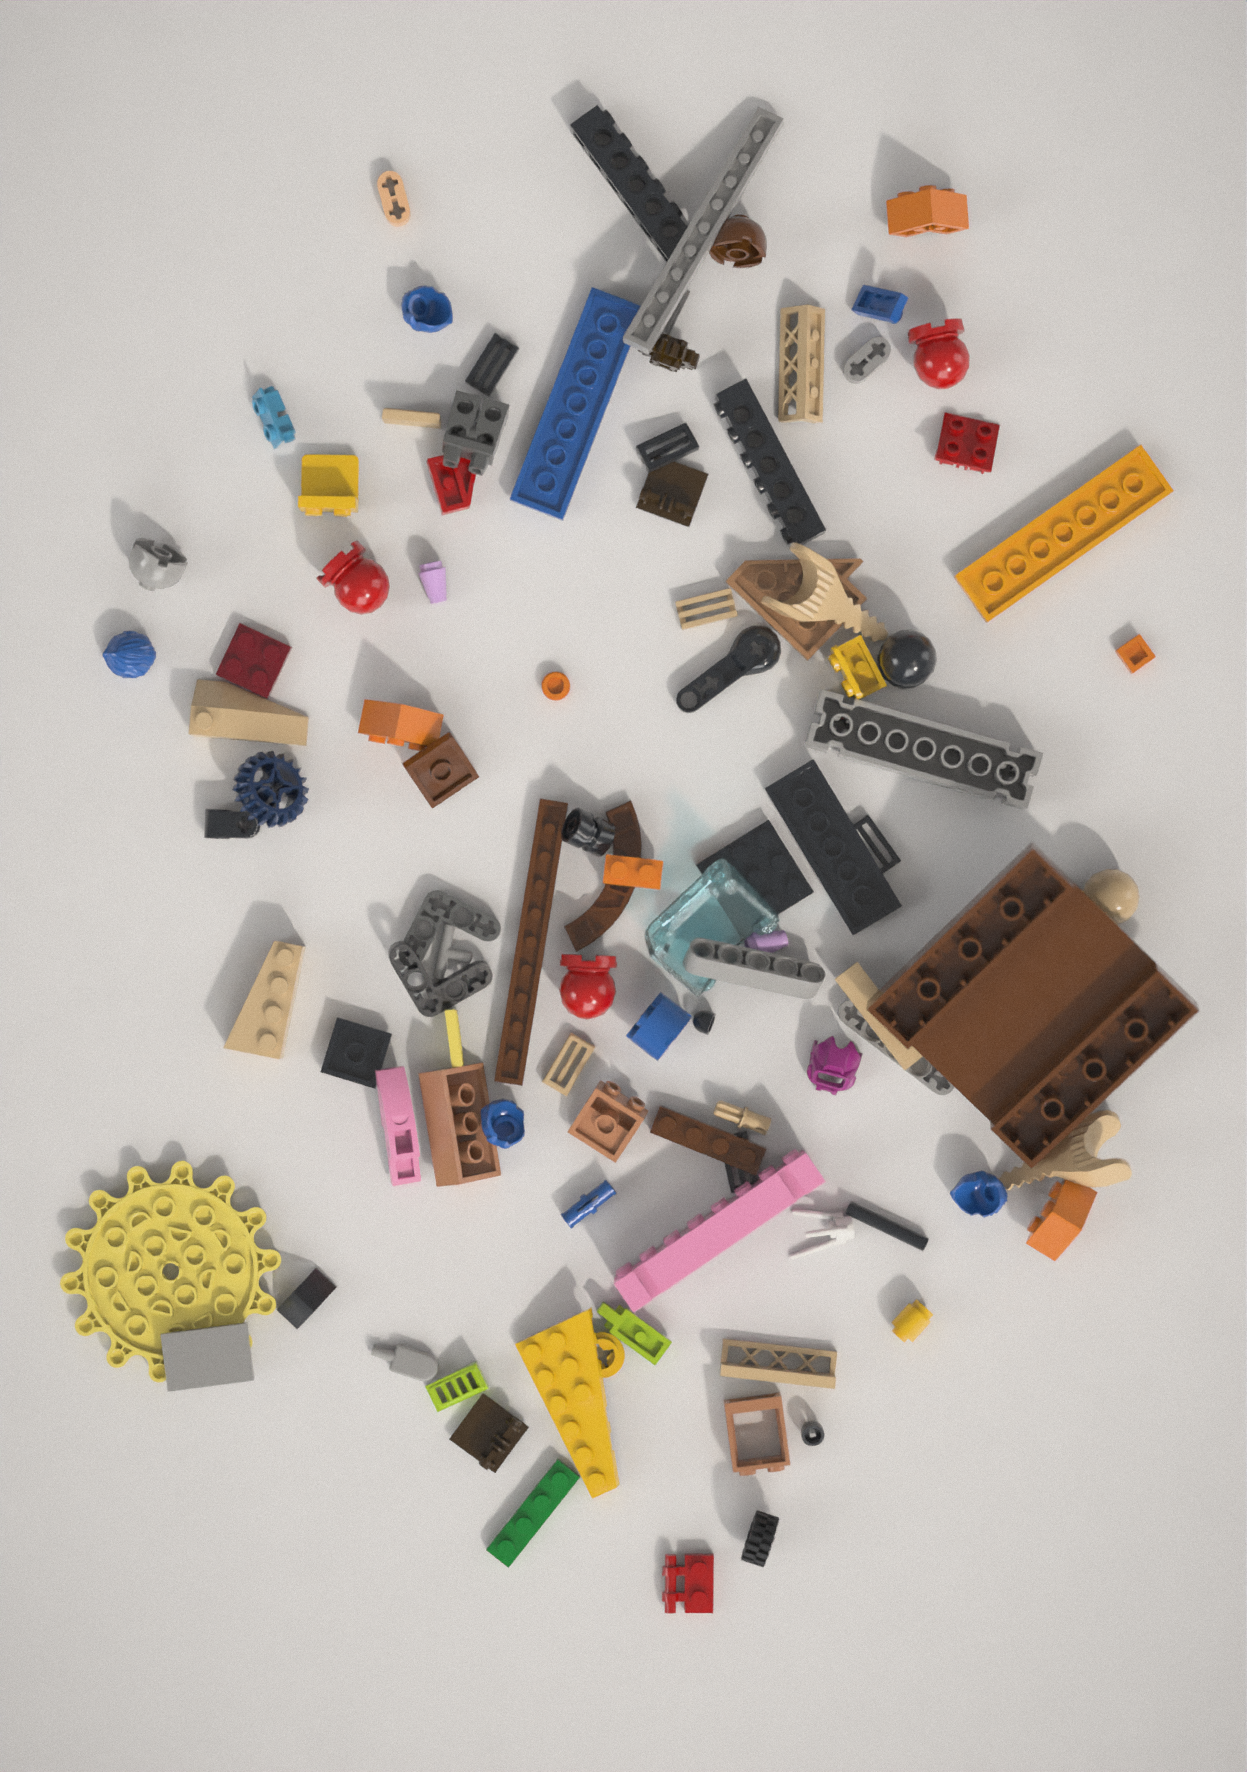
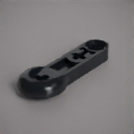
(736, 664)

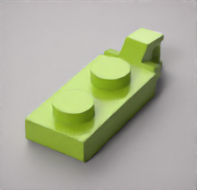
(634, 1332)

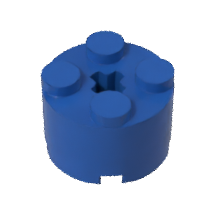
(659, 1026)

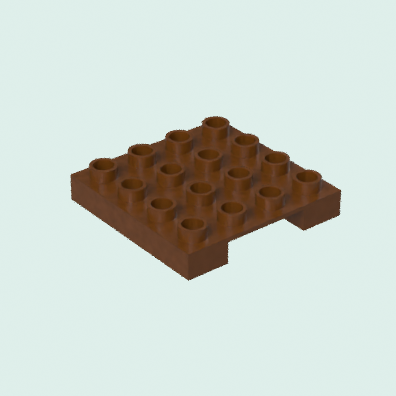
(1033, 1004)

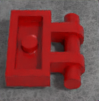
(698, 1583)

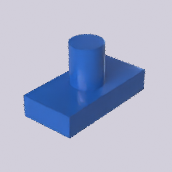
(880, 304)

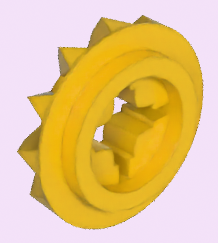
(615, 1358)

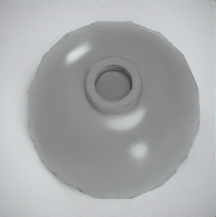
(155, 565)

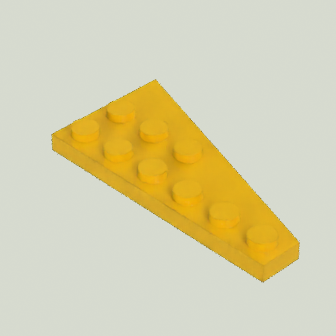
(572, 1388)

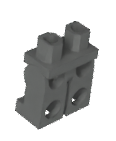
(471, 441)

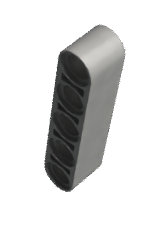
(753, 968)

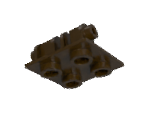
(672, 492)
(489, 1433)

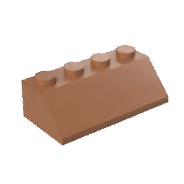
(454, 1124)

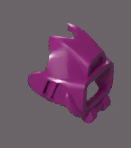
(833, 1061)

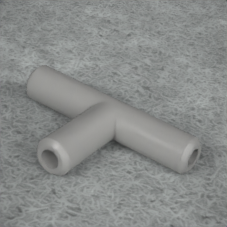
(446, 951)

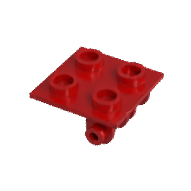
(967, 443)

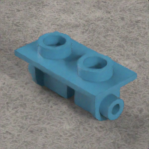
(267, 405)

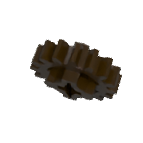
(672, 354)

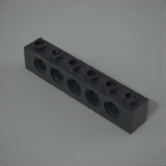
(601, 122)
(742, 396)

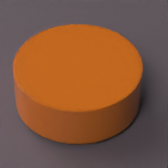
(555, 686)

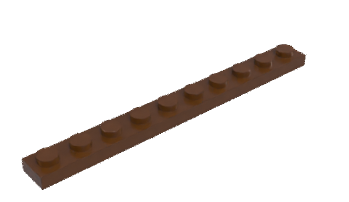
(531, 942)

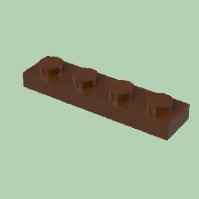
(708, 1140)

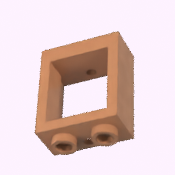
(750, 1404)

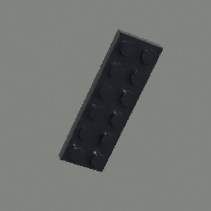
(833, 847)

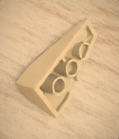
(235, 714)

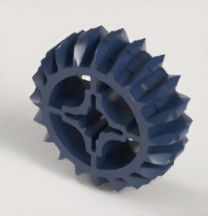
(263, 797)

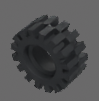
(760, 1538)

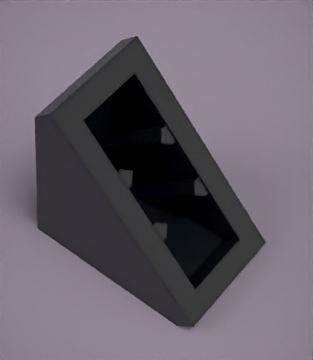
(306, 1298)

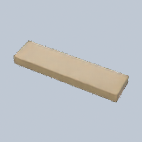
(859, 990)

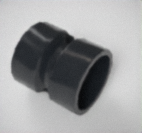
(590, 833)

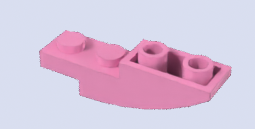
(398, 1125)

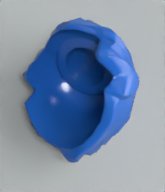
(426, 309)
(129, 654)
(503, 1123)
(979, 1194)

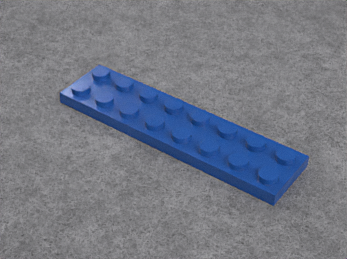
(575, 405)

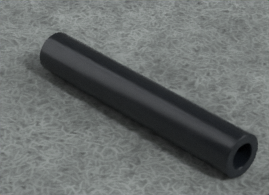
(887, 1226)

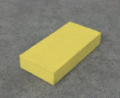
(454, 1038)

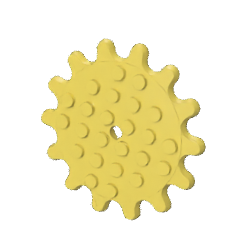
(162, 1226)

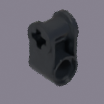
(225, 825)

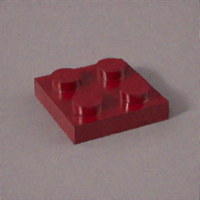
(253, 661)

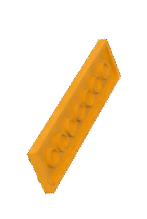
(1063, 533)

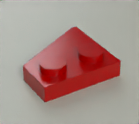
(451, 485)

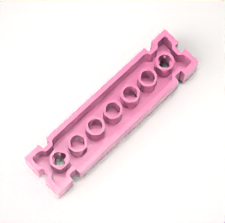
(718, 1230)

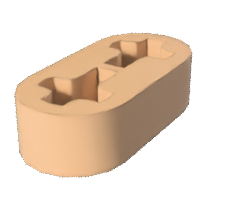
(387, 200)

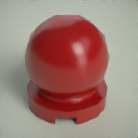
(940, 355)
(357, 581)
(587, 986)

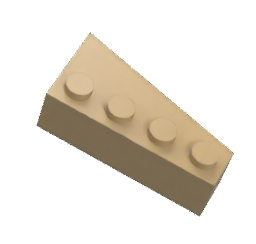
(268, 1009)

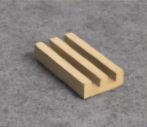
(411, 418)
(729, 603)
(556, 1085)

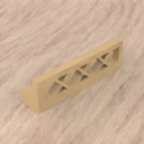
(807, 363)
(775, 1374)

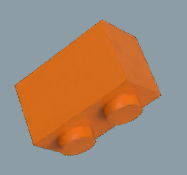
(633, 872)

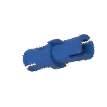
(601, 1193)

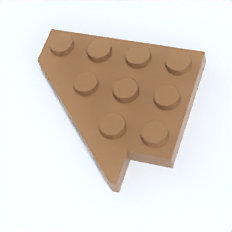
(782, 581)

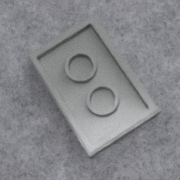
(207, 1356)

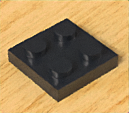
(356, 1052)

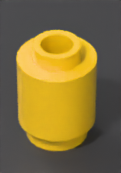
(911, 1321)

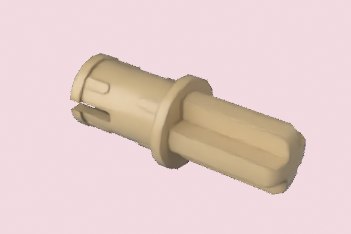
(742, 1117)

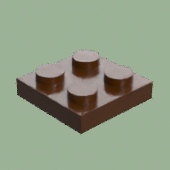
(440, 770)

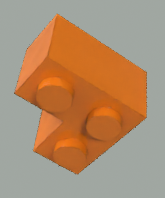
(927, 211)
(399, 724)
(1060, 1218)

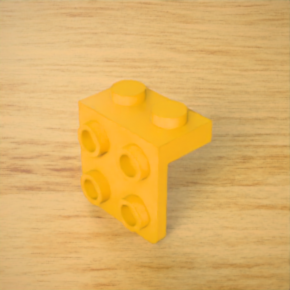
(329, 484)
(857, 668)

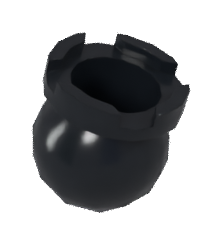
(906, 659)

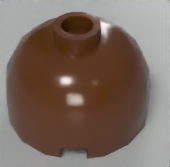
(740, 242)

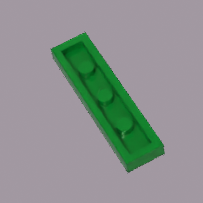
(533, 1513)

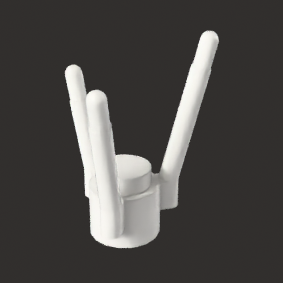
(840, 1228)

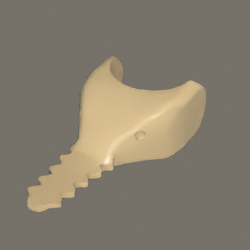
(824, 598)
(1077, 1158)

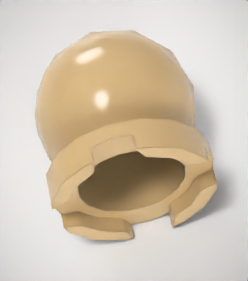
(1114, 893)

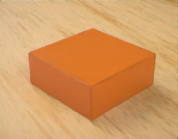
(1135, 654)

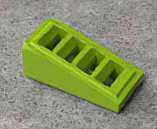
(478, 1376)

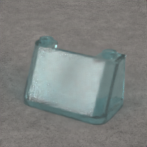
(714, 908)

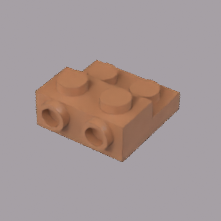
(608, 1120)

